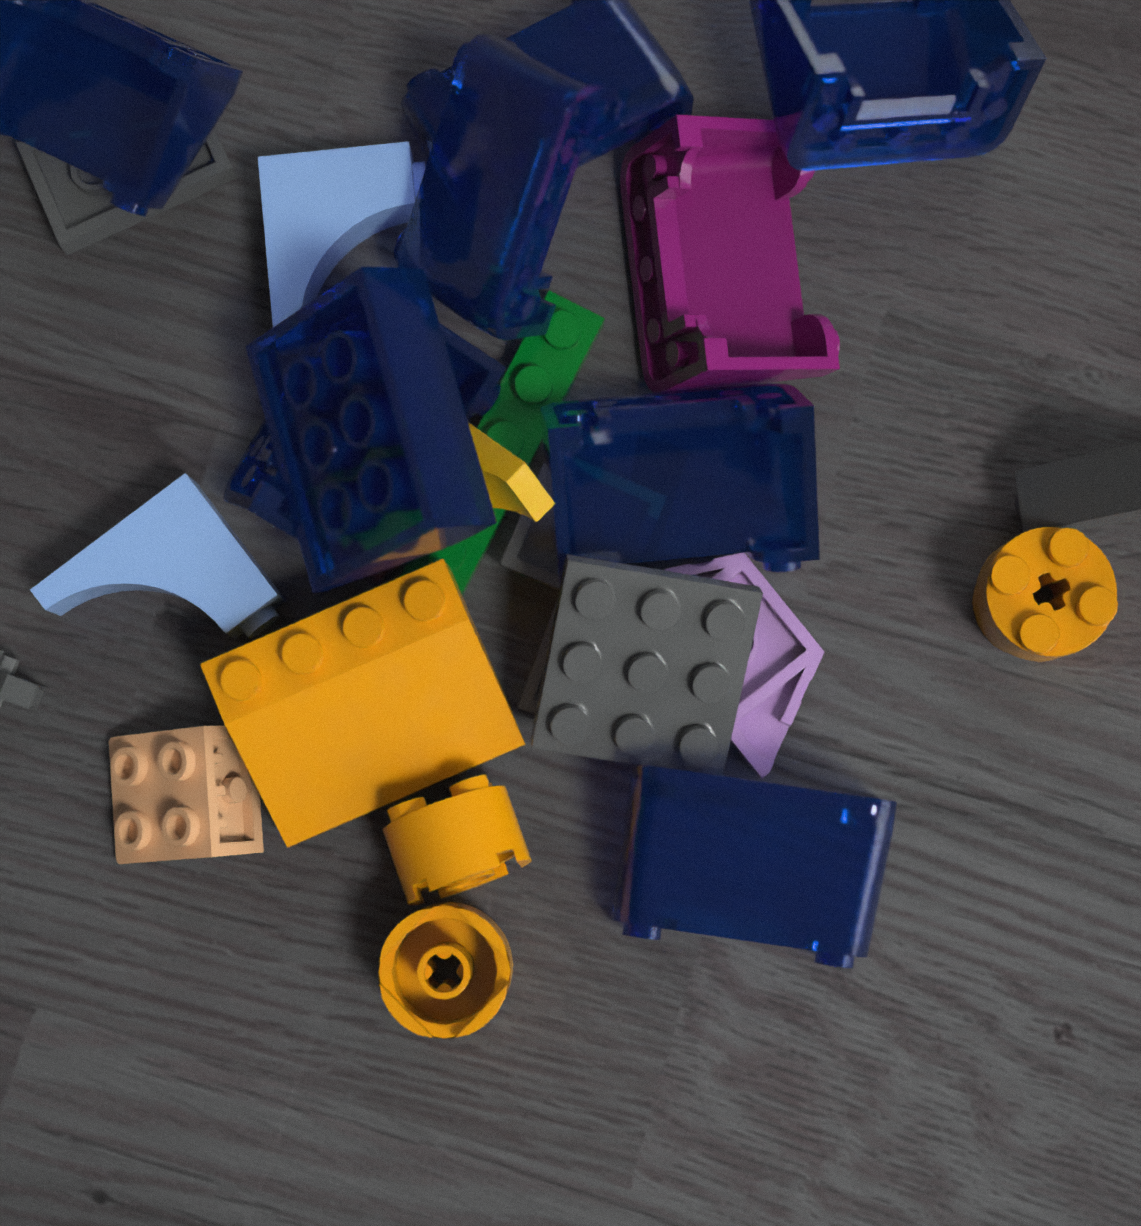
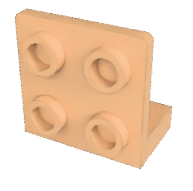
(182, 796)

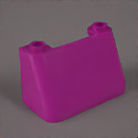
(718, 258)

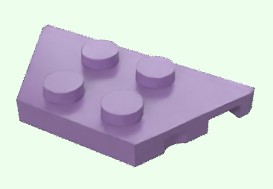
(777, 669)

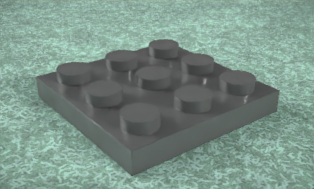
(645, 666)

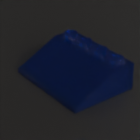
(369, 427)

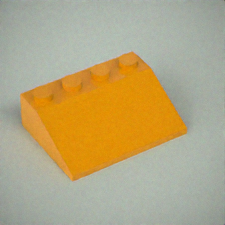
(363, 703)

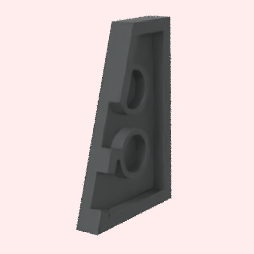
(81, 206)

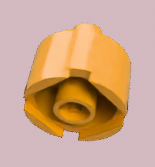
(1081, 588)
(455, 840)
(447, 1007)

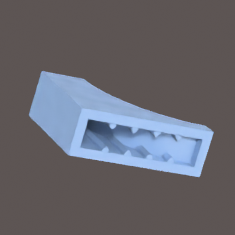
(324, 207)
(173, 548)

